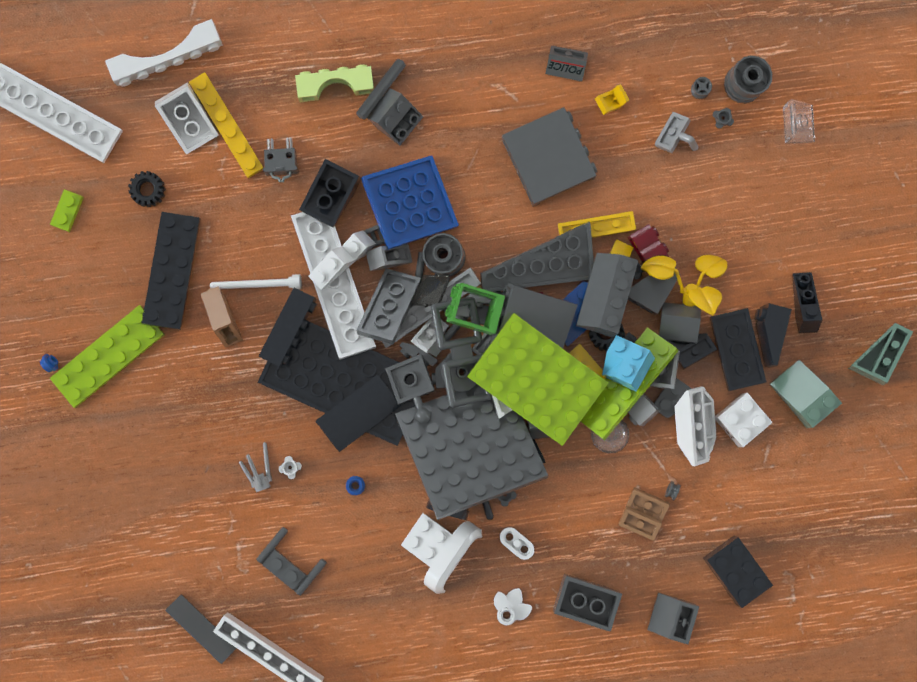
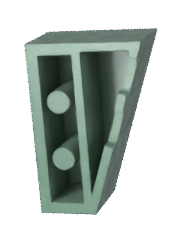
(882, 357)

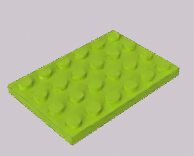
(537, 379)

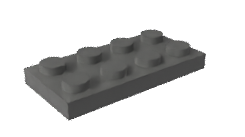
(389, 306)

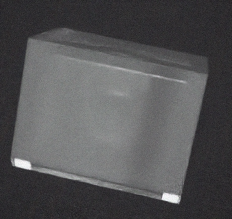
(798, 122)

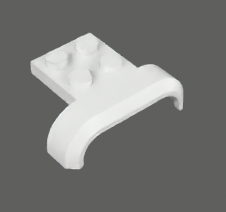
(439, 548)

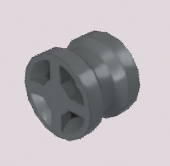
(703, 84)

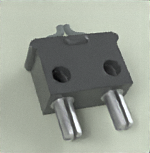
(280, 163)

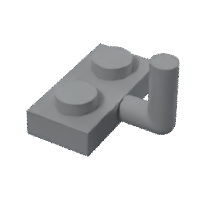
(674, 132)

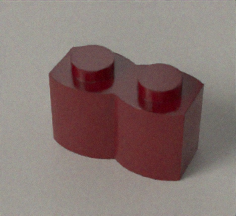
(647, 243)

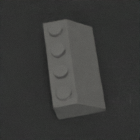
(607, 293)

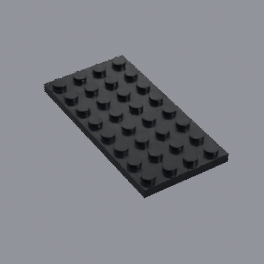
(323, 381)

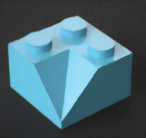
(627, 363)

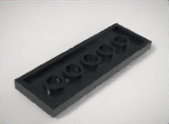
(171, 271)

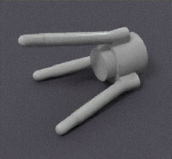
(258, 481)

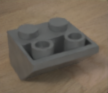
(395, 116)
(673, 618)

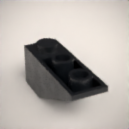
(806, 303)

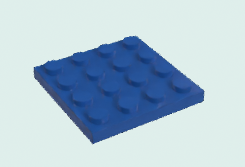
(409, 202)

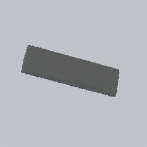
(200, 628)

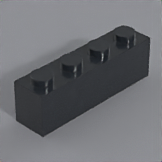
(287, 328)

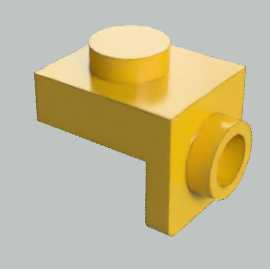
(612, 100)

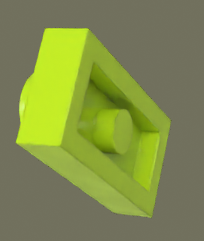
(66, 210)

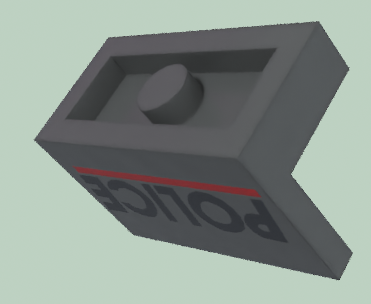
(566, 63)

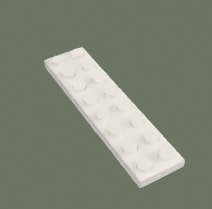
(56, 115)
(340, 298)

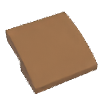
(644, 514)

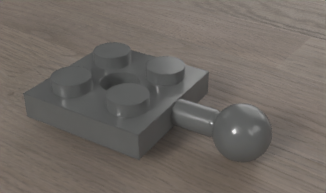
(421, 386)

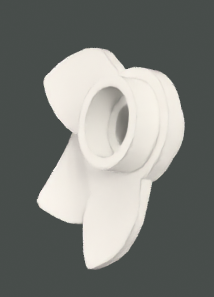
(513, 604)

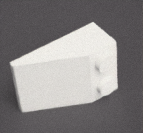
(186, 118)

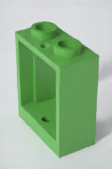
(493, 313)

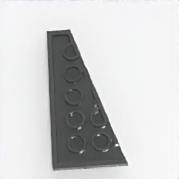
(552, 262)

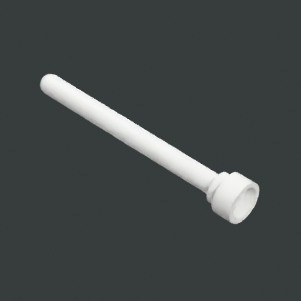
(294, 281)

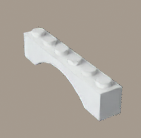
(201, 39)

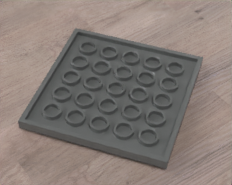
(469, 452)

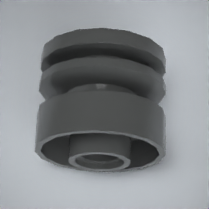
(748, 79)
(436, 246)

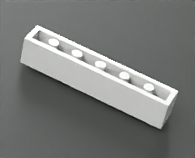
(264, 651)

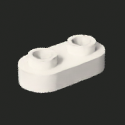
(516, 543)

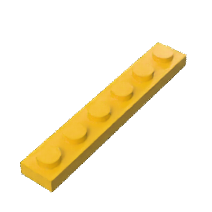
(226, 125)

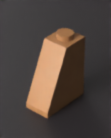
(221, 317)

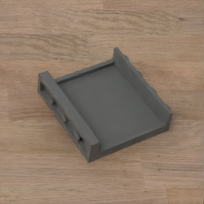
(549, 156)
(543, 312)

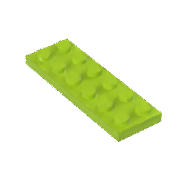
(106, 357)
(617, 399)

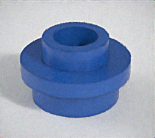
(49, 363)
(360, 481)

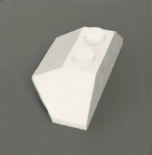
(696, 425)

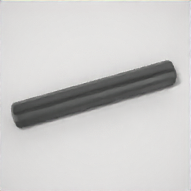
(380, 89)

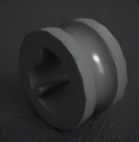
(672, 490)

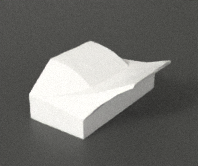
(426, 338)

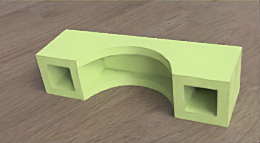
(311, 85)

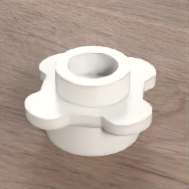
(290, 472)

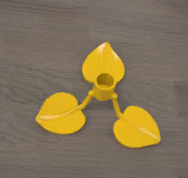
(705, 298)

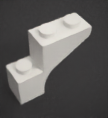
(341, 258)

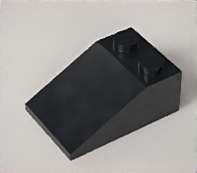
(330, 193)
(771, 331)

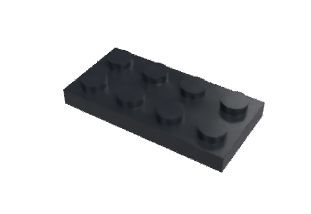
(737, 349)

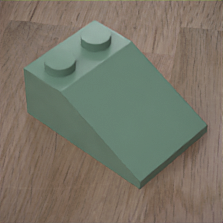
(805, 394)

